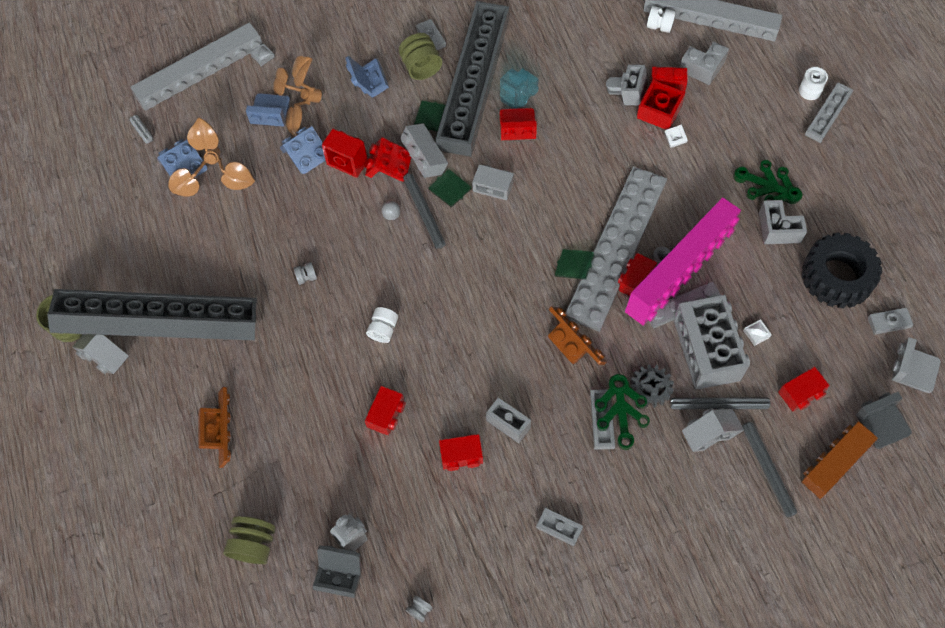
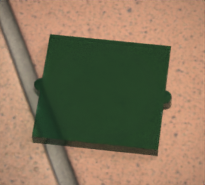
(430, 115)
(450, 188)
(574, 264)

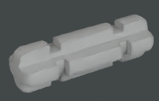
(141, 129)

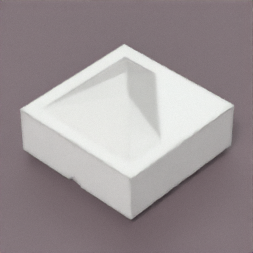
(675, 136)
(757, 332)

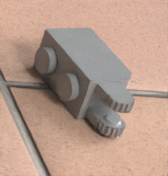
(349, 532)

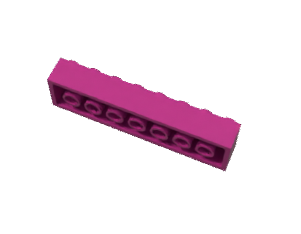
(682, 262)

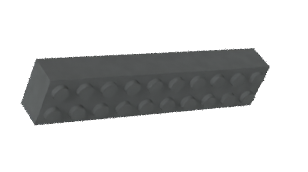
(473, 79)
(152, 315)

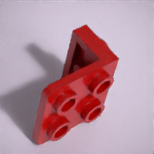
(518, 124)
(388, 159)

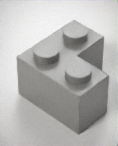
(704, 65)
(778, 227)
(101, 351)
(711, 428)

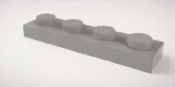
(829, 112)
(668, 313)

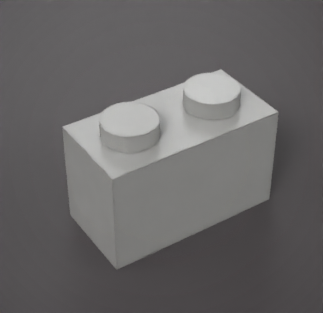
(493, 182)
(508, 420)

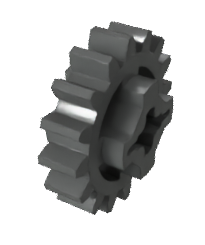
(657, 379)

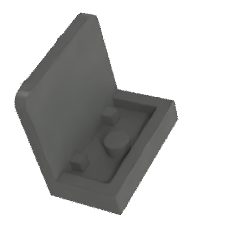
(884, 419)
(338, 571)

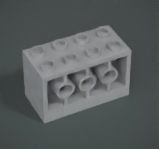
(711, 342)

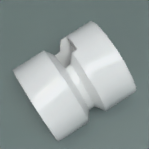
(661, 19)
(813, 83)
(382, 325)

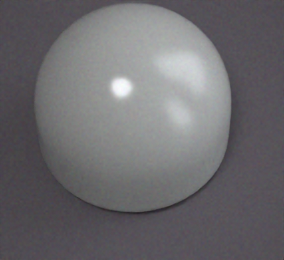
(390, 210)

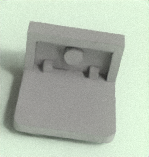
(915, 367)

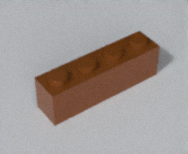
(839, 459)

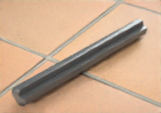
(424, 211)
(721, 402)
(769, 470)

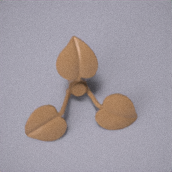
(308, 93)
(201, 137)

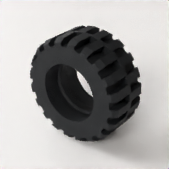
(850, 251)

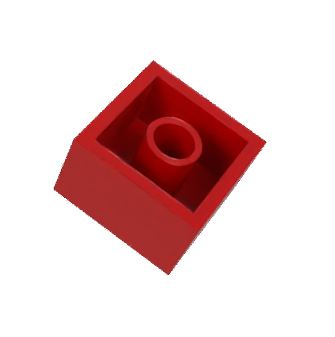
(660, 105)
(344, 152)

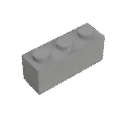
(424, 150)

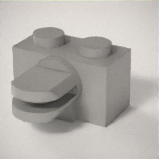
(630, 85)

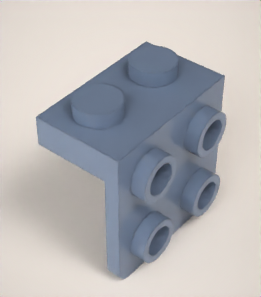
(369, 77)
(268, 110)
(304, 149)
(181, 156)

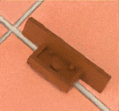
(571, 341)
(213, 428)

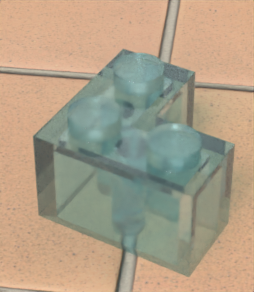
(517, 88)

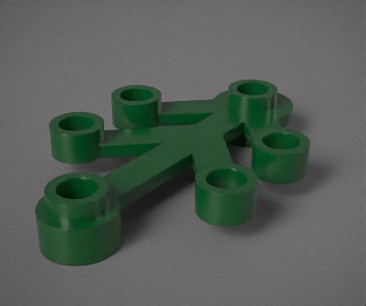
(769, 185)
(621, 407)

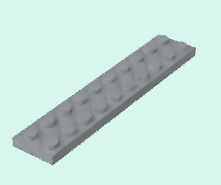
(615, 248)

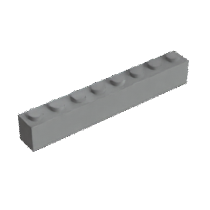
(723, 16)
(196, 66)

